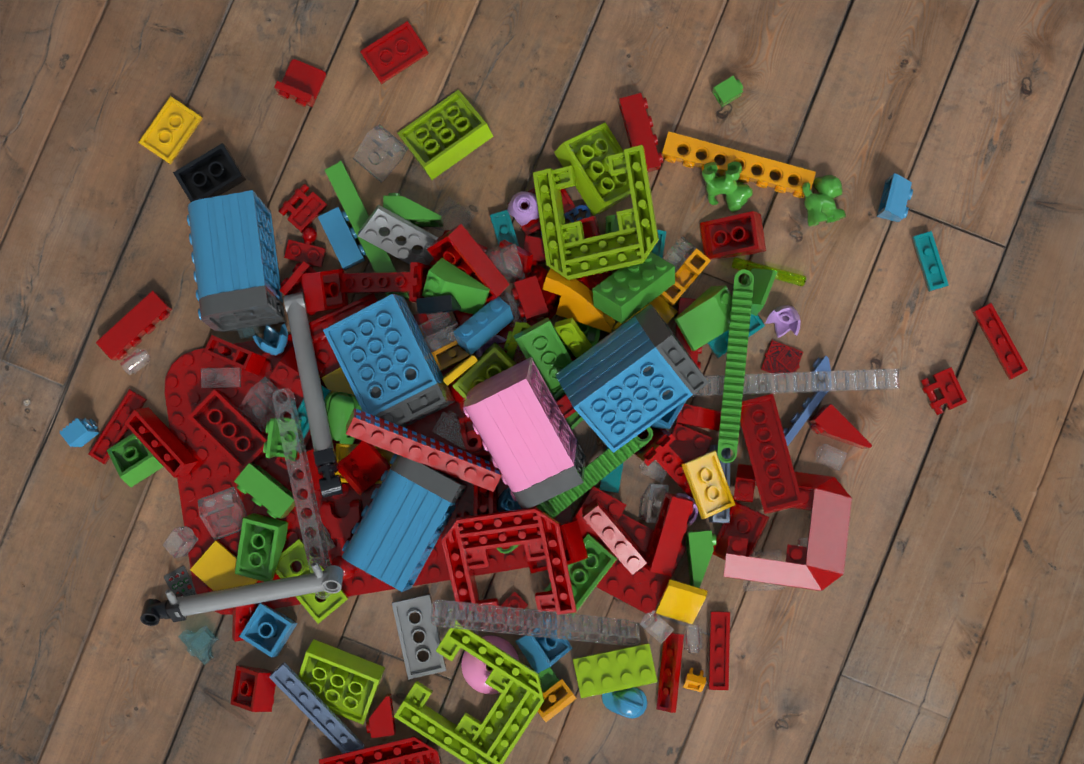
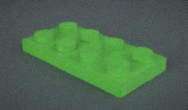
(546, 350)

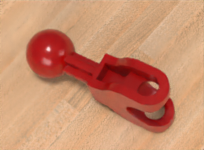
(467, 431)
(342, 530)

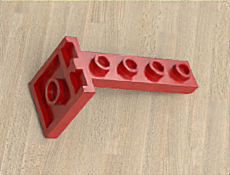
(388, 282)
(660, 451)

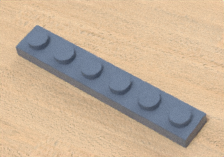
(315, 709)

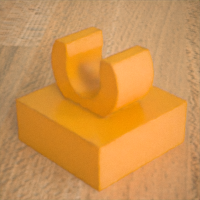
(694, 682)

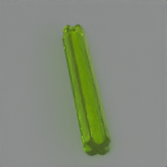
(781, 275)

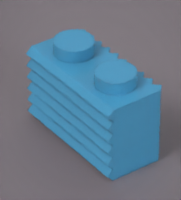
(79, 432)

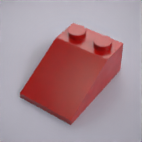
(733, 236)
(833, 424)
(613, 505)
(573, 546)

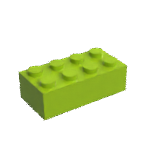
(615, 670)

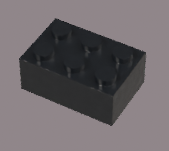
(210, 174)

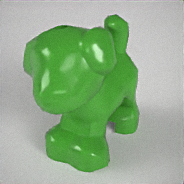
(736, 193)
(822, 206)

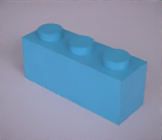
(342, 238)
(483, 325)

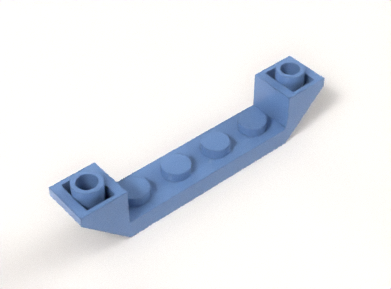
(809, 404)

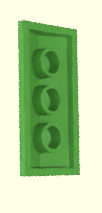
(589, 572)

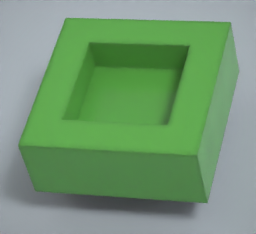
(547, 679)

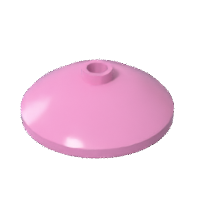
(476, 672)

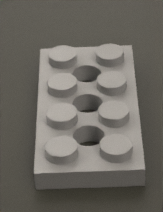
(398, 227)
(410, 647)

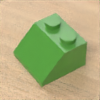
(762, 285)
(133, 460)

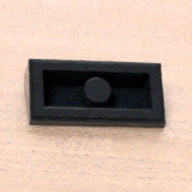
(437, 304)

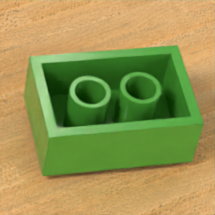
(265, 491)

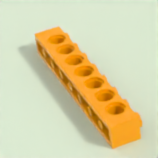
(765, 165)

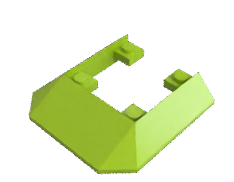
(565, 243)
(505, 722)

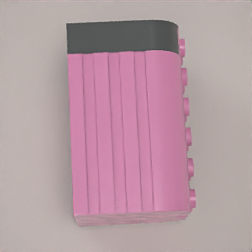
(526, 434)

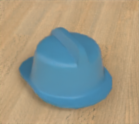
(626, 702)

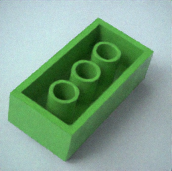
(633, 287)

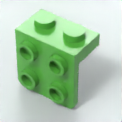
(273, 445)

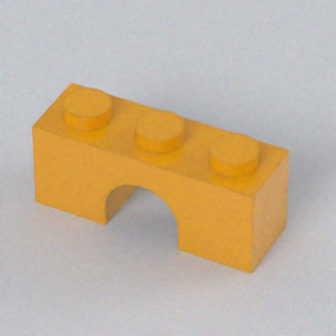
(685, 276)

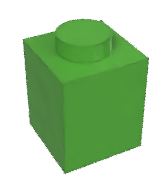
(728, 91)

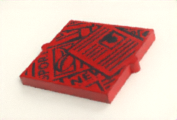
(781, 359)

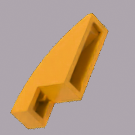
(577, 302)

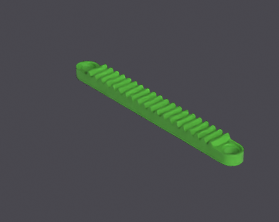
(735, 366)
(592, 475)

